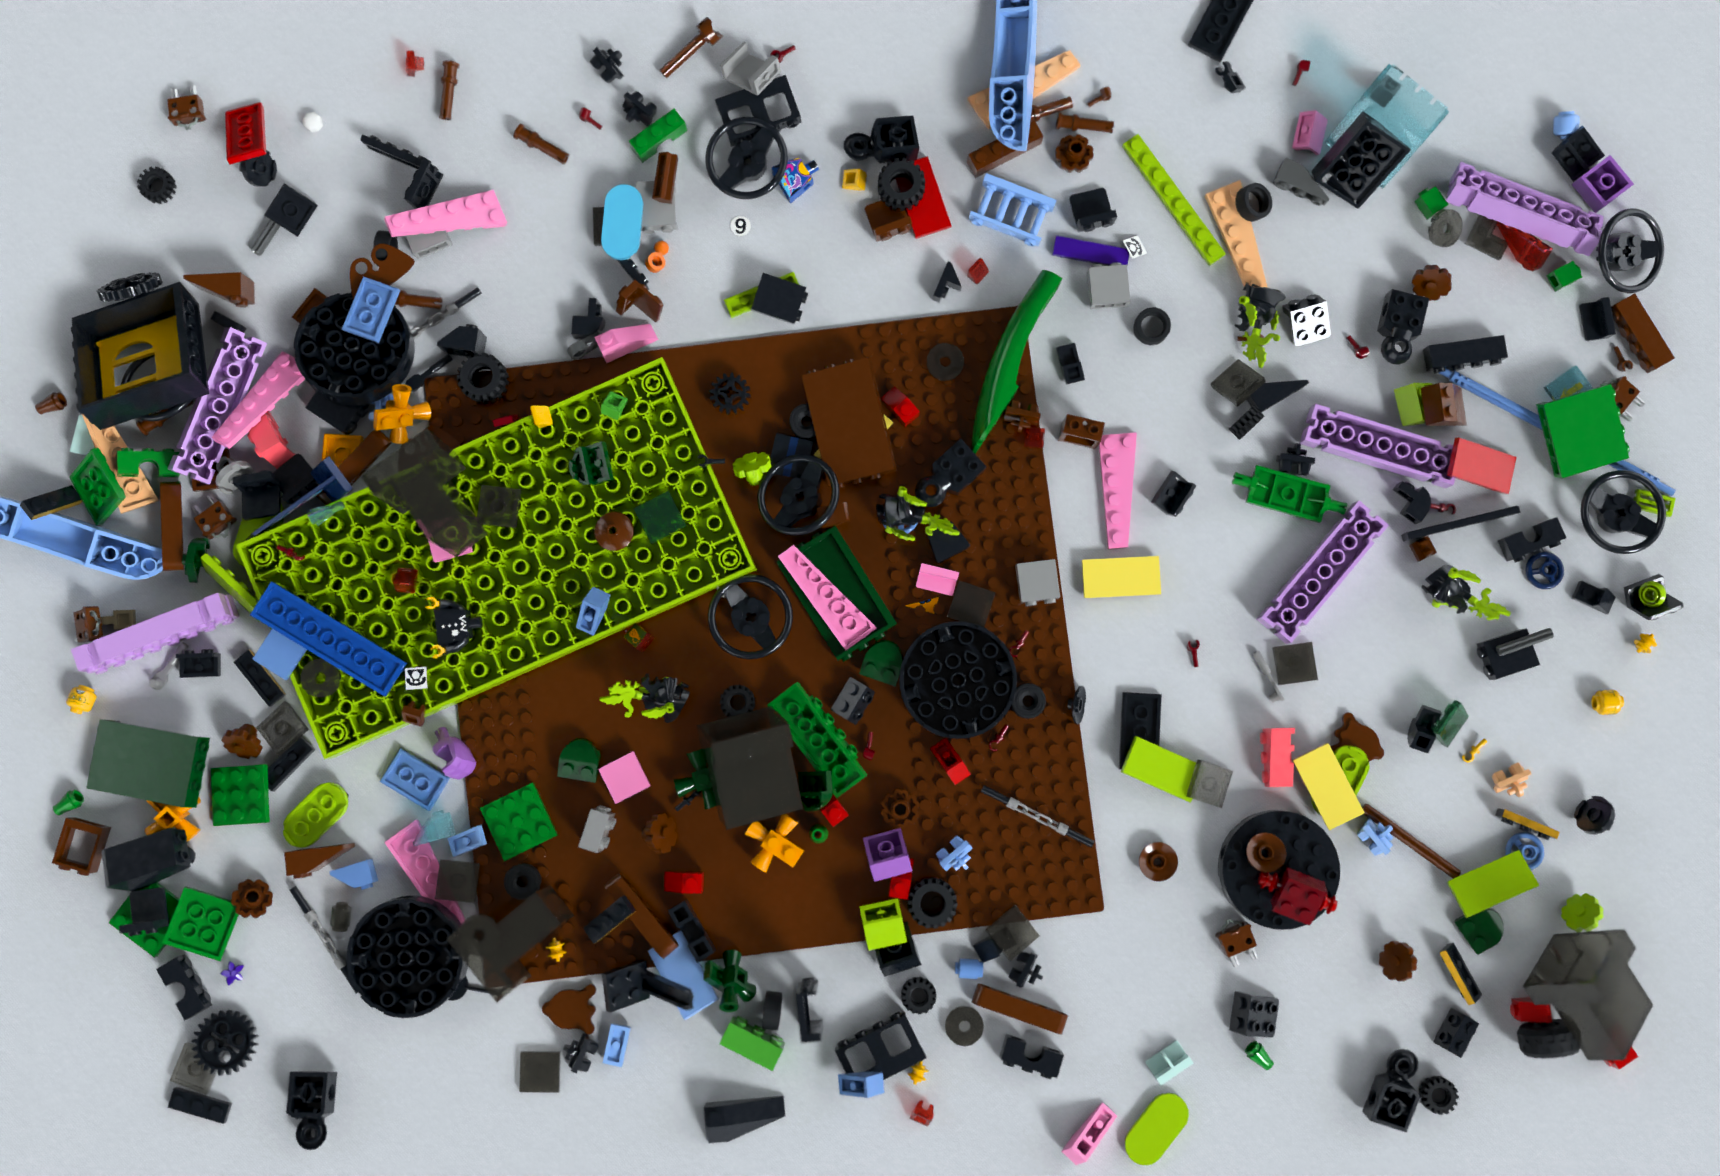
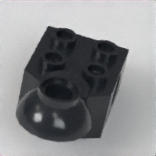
(888, 140)
(1400, 323)
(951, 474)
(1391, 1096)
(312, 1100)

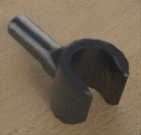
(710, 461)

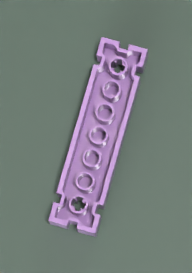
(1525, 209)
(228, 385)
(1378, 445)
(1322, 572)
(155, 633)

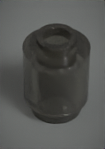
(340, 917)

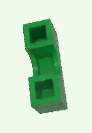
(667, 127)
(129, 461)

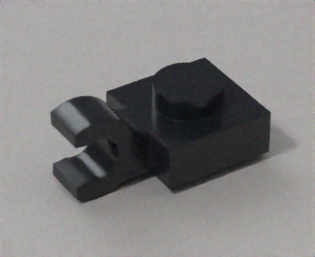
(1232, 80)

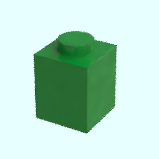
(1430, 202)
(1564, 276)

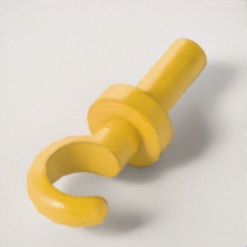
(1475, 749)

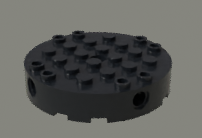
(346, 365)
(986, 674)
(1307, 851)
(379, 961)

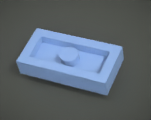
(467, 841)
(616, 1044)

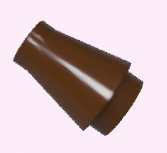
(52, 403)

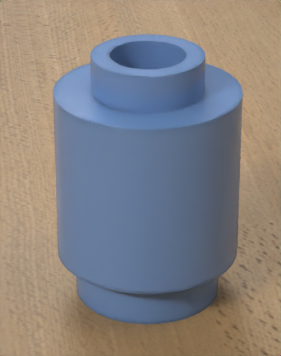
(969, 968)

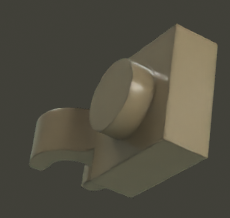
(121, 619)

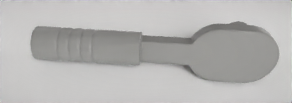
(161, 677)
(1277, 695)

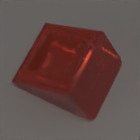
(978, 271)
(405, 580)

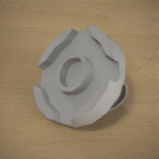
(225, 475)

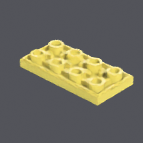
(1121, 577)
(1328, 786)

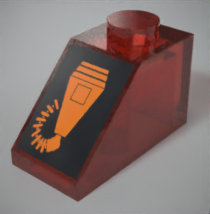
(638, 637)

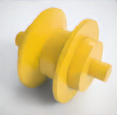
(1645, 643)
(555, 949)
(918, 1072)

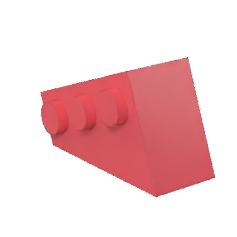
(269, 441)
(1277, 757)

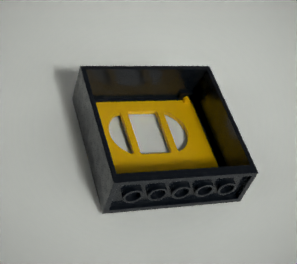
(162, 318)

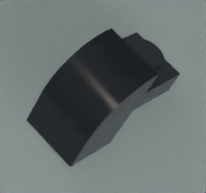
(587, 325)
(1418, 501)
(1421, 731)

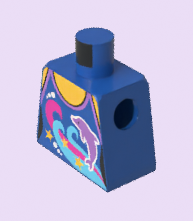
(796, 177)

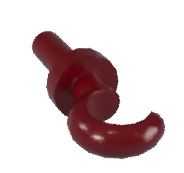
(1441, 507)
(290, 552)
(1019, 642)
(999, 737)

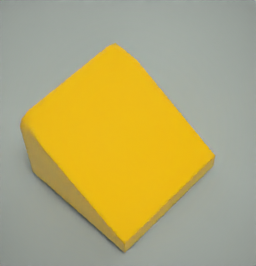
(854, 179)
(541, 416)

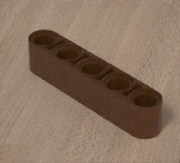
(361, 459)
(171, 526)
(644, 917)
(1019, 1008)

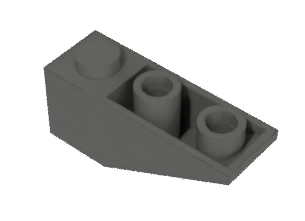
(1297, 179)

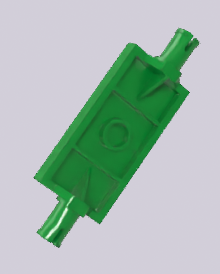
(1288, 494)

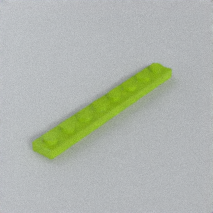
(1173, 200)

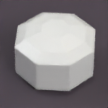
(312, 122)

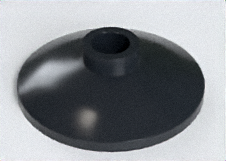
(1077, 704)

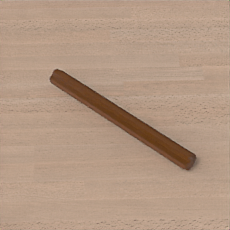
(1412, 842)

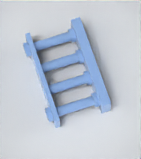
(1010, 191)

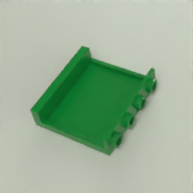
(1583, 431)

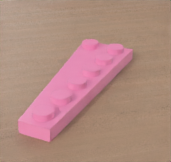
(420, 864)

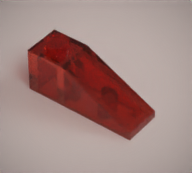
(1525, 247)

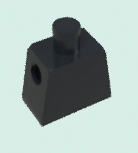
(945, 545)

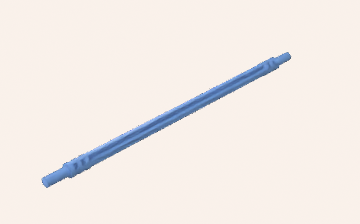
(1533, 418)

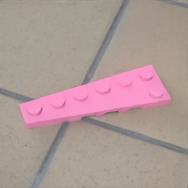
(461, 213)
(268, 390)
(1117, 474)
(836, 610)

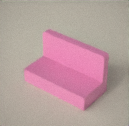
(1310, 131)
(937, 579)

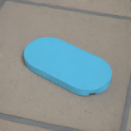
(622, 222)

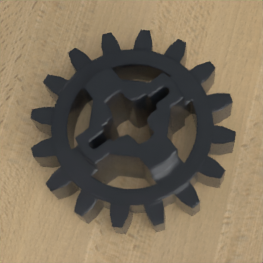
(737, 394)

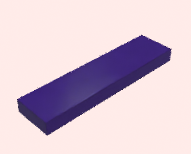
(1089, 251)

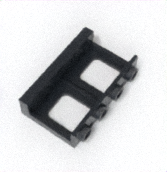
(758, 109)
(809, 1030)
(885, 1063)

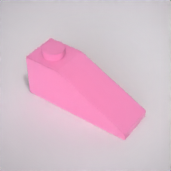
(624, 340)
(1089, 1135)

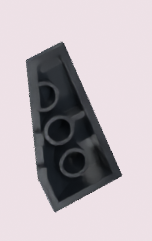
(738, 1117)

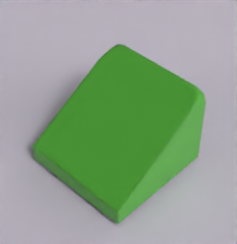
(613, 405)

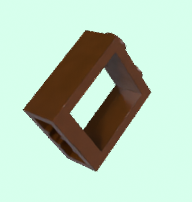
(1076, 433)
(65, 841)

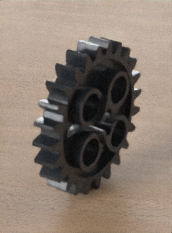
(128, 287)
(214, 1058)

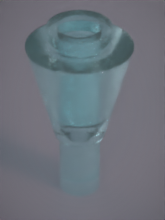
(321, 514)

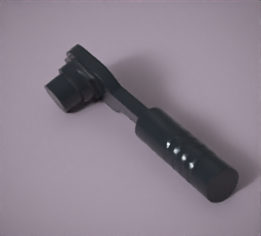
(417, 380)

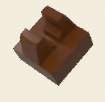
(1423, 548)
(413, 715)

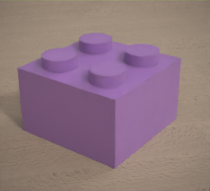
(1602, 184)
(887, 854)

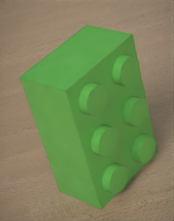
(752, 1042)

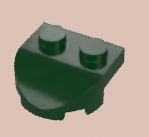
(591, 464)
(192, 560)
(883, 662)
(579, 761)
(815, 789)
(1481, 929)

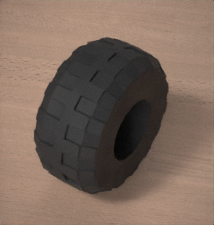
(1546, 1040)

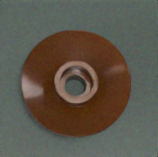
(623, 534)
(1274, 848)
(1168, 861)

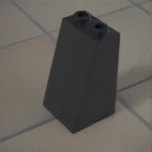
(145, 860)

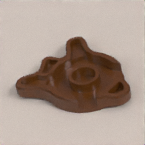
(1359, 736)
(571, 1009)

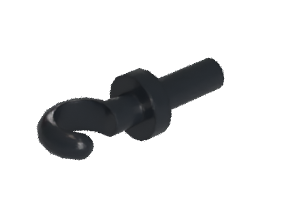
(687, 800)

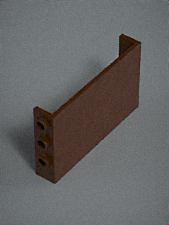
(849, 421)

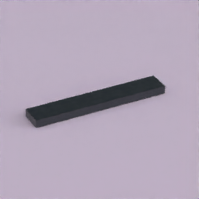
(1460, 523)

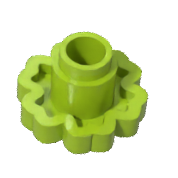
(752, 467)
(1582, 912)

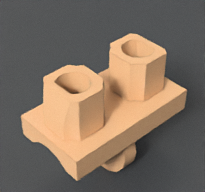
(1518, 776)

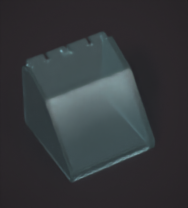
(1397, 109)

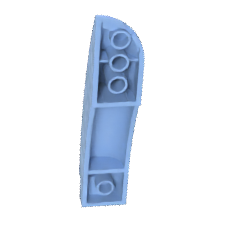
(1013, 72)
(80, 542)

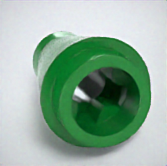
(68, 802)
(818, 827)
(1257, 1053)

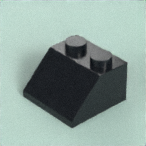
(463, 341)
(900, 956)

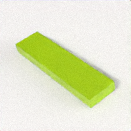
(743, 301)

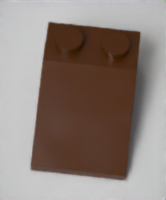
(228, 286)
(1443, 405)
(305, 861)

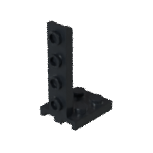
(425, 179)
(635, 983)

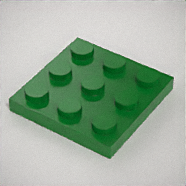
(97, 486)
(240, 795)
(519, 821)
(201, 924)
(150, 942)

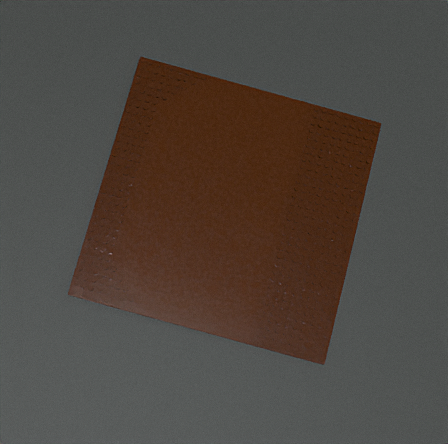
(1006, 519)

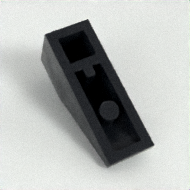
(1274, 392)

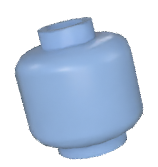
(1565, 124)

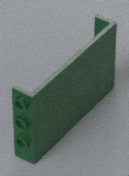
(838, 564)
(148, 764)

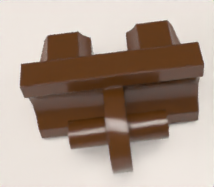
(1021, 417)

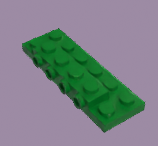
(819, 738)

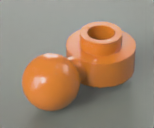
(661, 248)

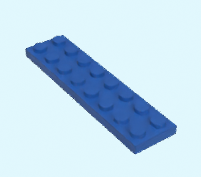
(328, 638)

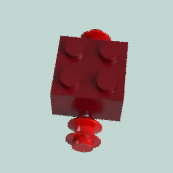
(1298, 895)

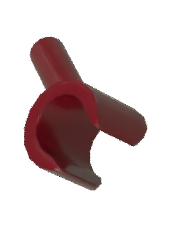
(783, 53)
(1304, 65)
(585, 116)
(1360, 352)
(1194, 652)
(869, 753)

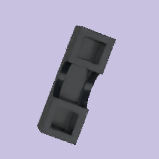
(1546, 533)
(693, 930)
(195, 997)
(1047, 1063)

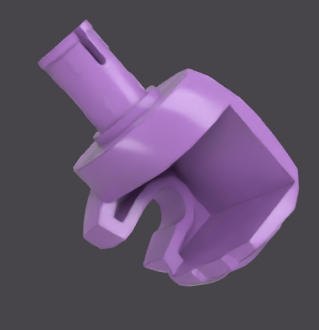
(458, 756)

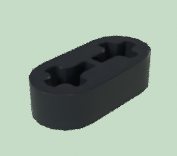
(226, 322)

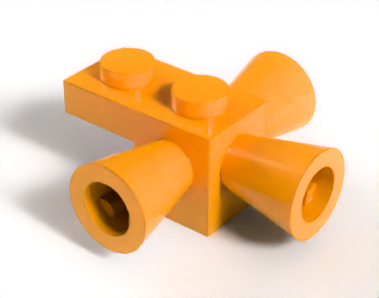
(400, 414)
(171, 817)
(775, 843)

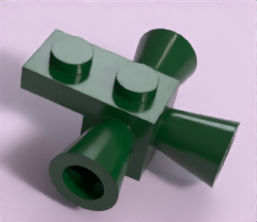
(700, 779)
(729, 980)

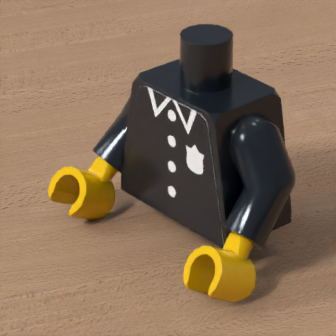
(453, 625)

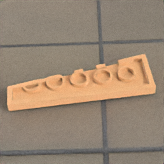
(1045, 76)
(1237, 234)
(136, 489)

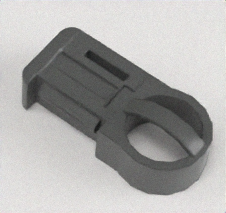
(582, 347)

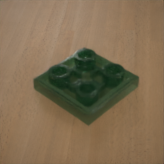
(660, 517)
(1451, 723)

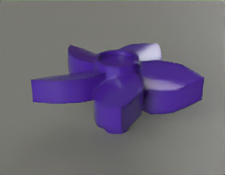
(232, 973)

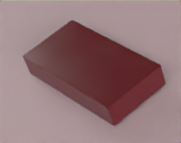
(505, 420)

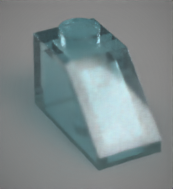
(435, 828)

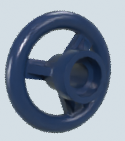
(1552, 570)

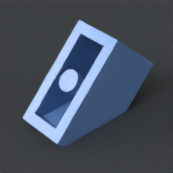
(592, 610)
(357, 875)
(861, 1084)

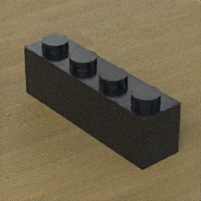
(1465, 353)

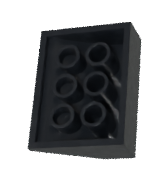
(1360, 160)

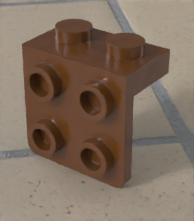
(886, 221)
(639, 295)

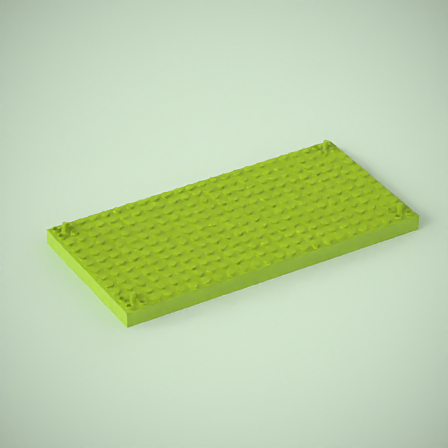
(519, 579)

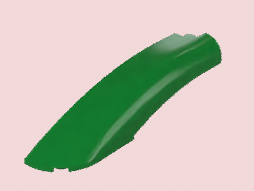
(1003, 369)

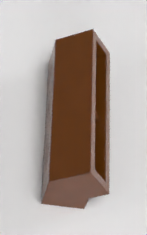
(665, 177)

